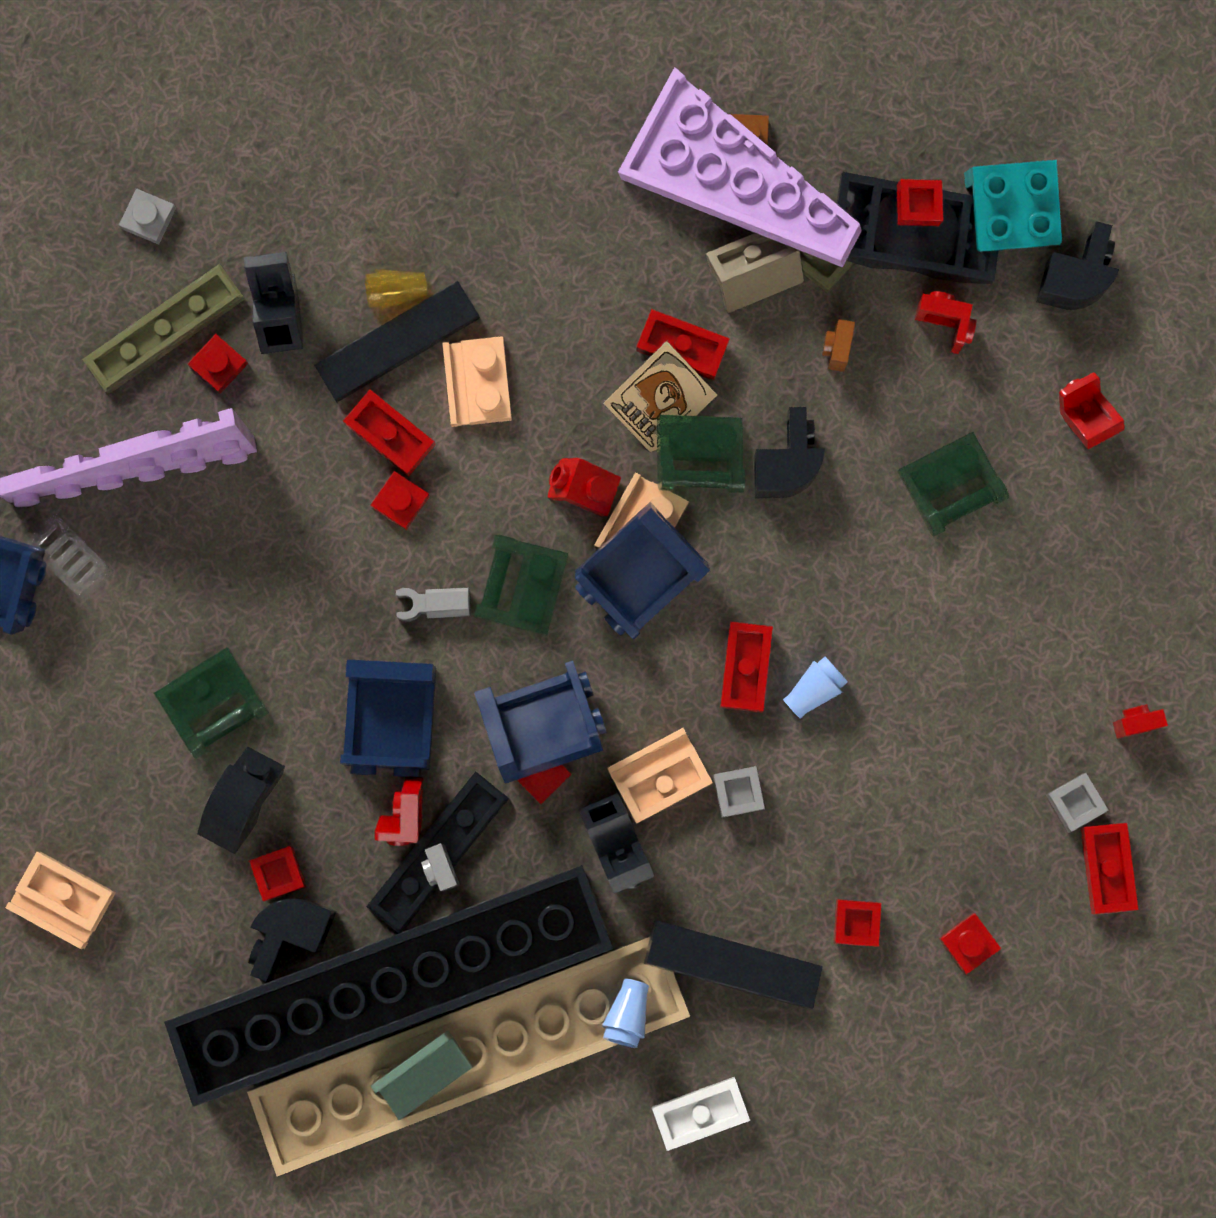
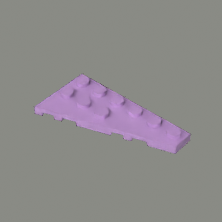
(723, 169)
(136, 457)

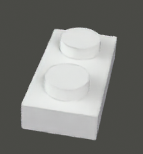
(700, 1113)

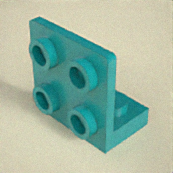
(1015, 205)

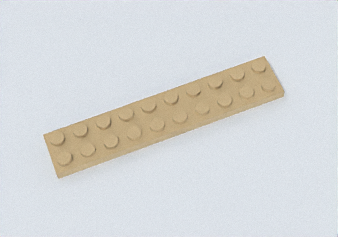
(502, 1037)

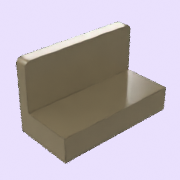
(754, 269)

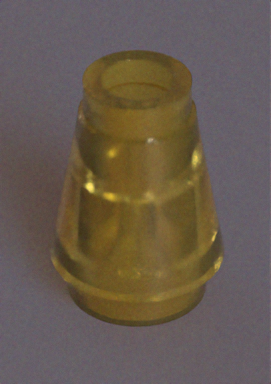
(394, 287)

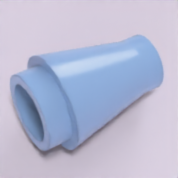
(815, 687)
(627, 1015)

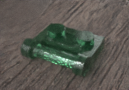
(700, 440)
(947, 470)
(535, 588)
(204, 690)

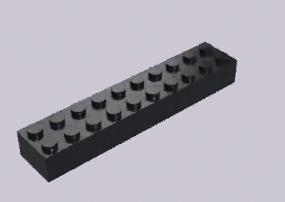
(387, 985)

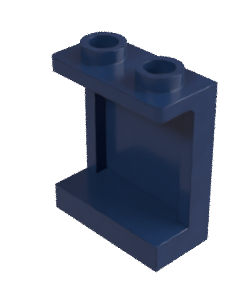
(639, 571)
(20, 573)
(389, 717)
(541, 724)

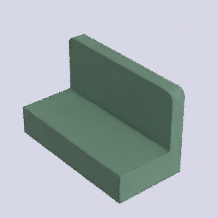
(423, 1075)

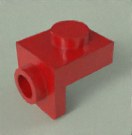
(944, 310)
(1089, 411)
(583, 485)

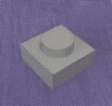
(147, 216)
(738, 791)
(1077, 802)
(439, 868)

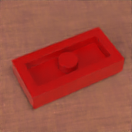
(696, 345)
(389, 432)
(746, 667)
(1109, 868)

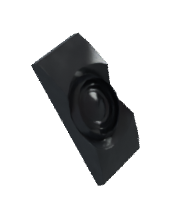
(934, 251)

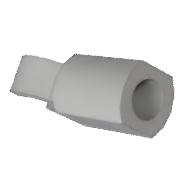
(436, 603)

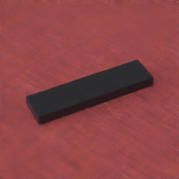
(397, 341)
(456, 829)
(733, 965)

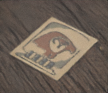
(658, 388)

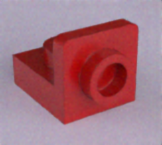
(407, 816)

